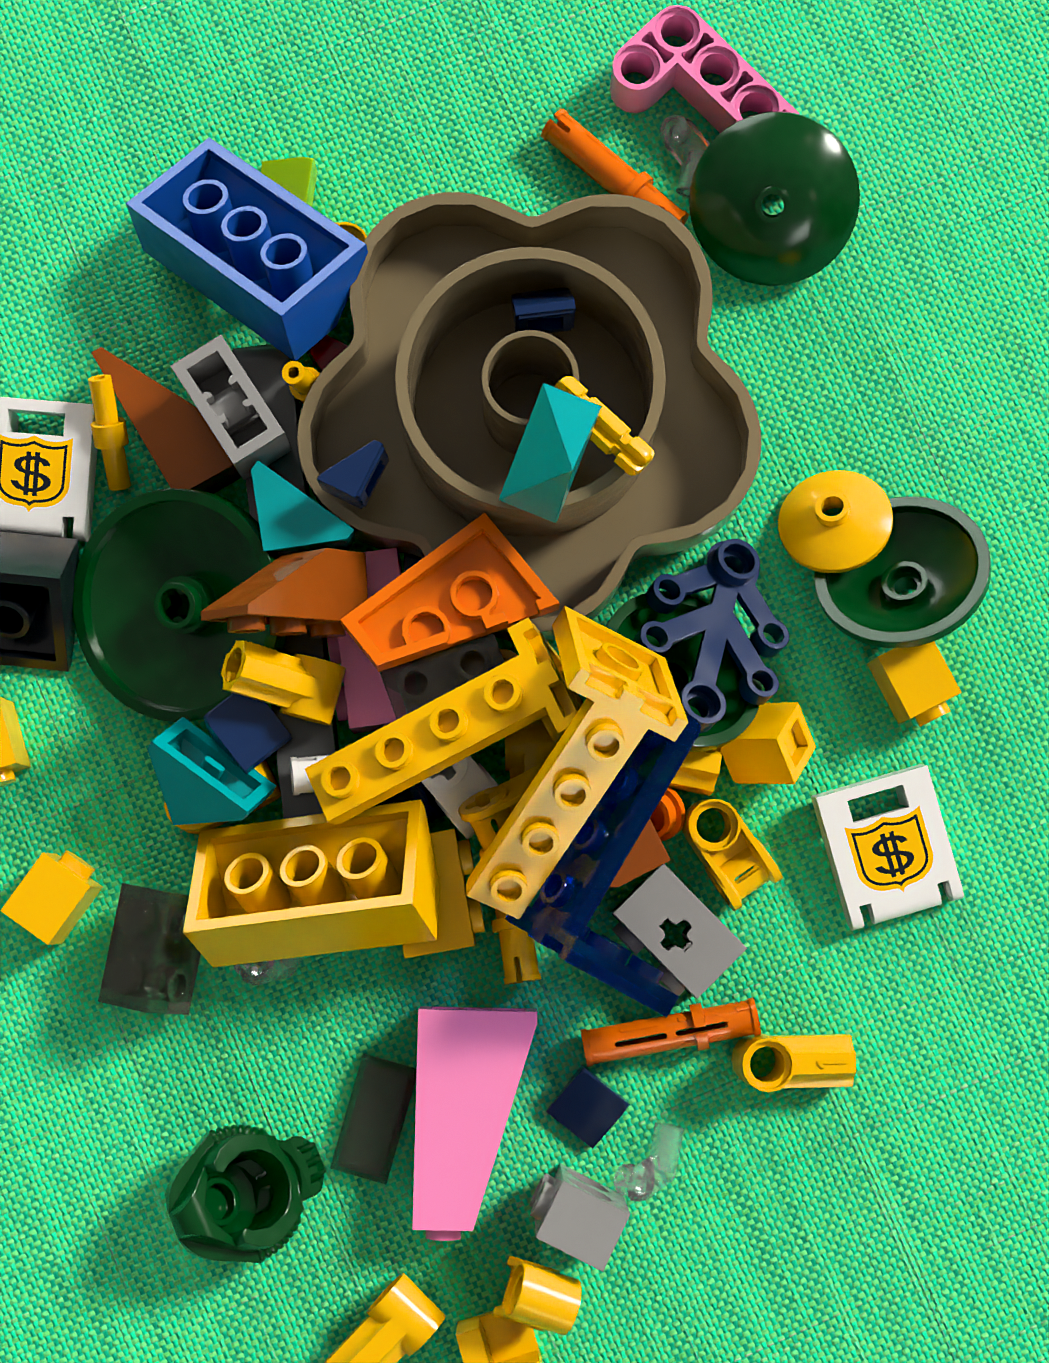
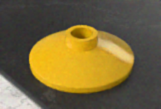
(841, 540)

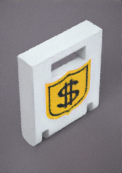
(47, 474)
(892, 856)

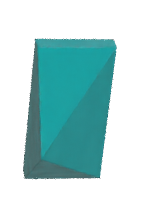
(550, 452)
(292, 519)
(201, 779)

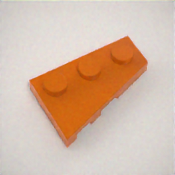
(449, 598)

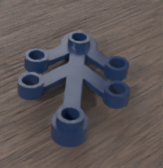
(718, 628)

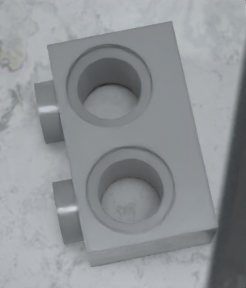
(578, 1216)

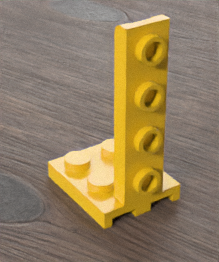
(625, 696)
(448, 729)

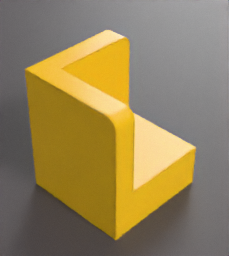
(771, 747)
(496, 1341)

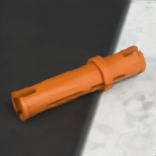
(604, 164)
(739, 1021)

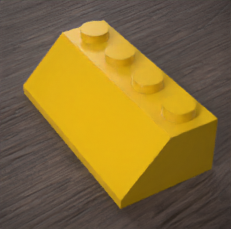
(313, 886)

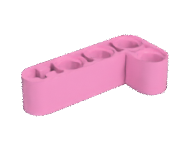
(683, 70)

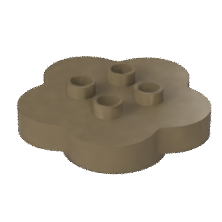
(455, 386)

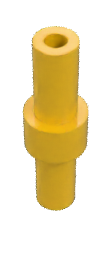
(299, 379)
(109, 432)

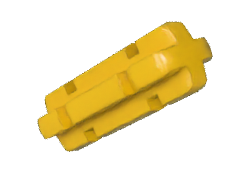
(612, 434)

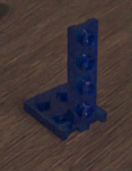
(593, 861)

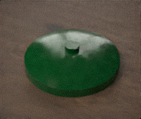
(144, 596)

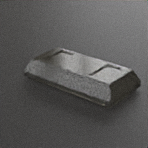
(374, 1118)

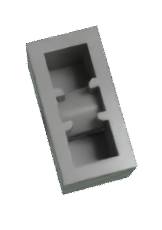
(231, 406)
(709, 942)

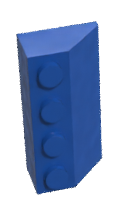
(249, 246)

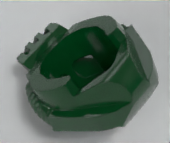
(242, 1193)

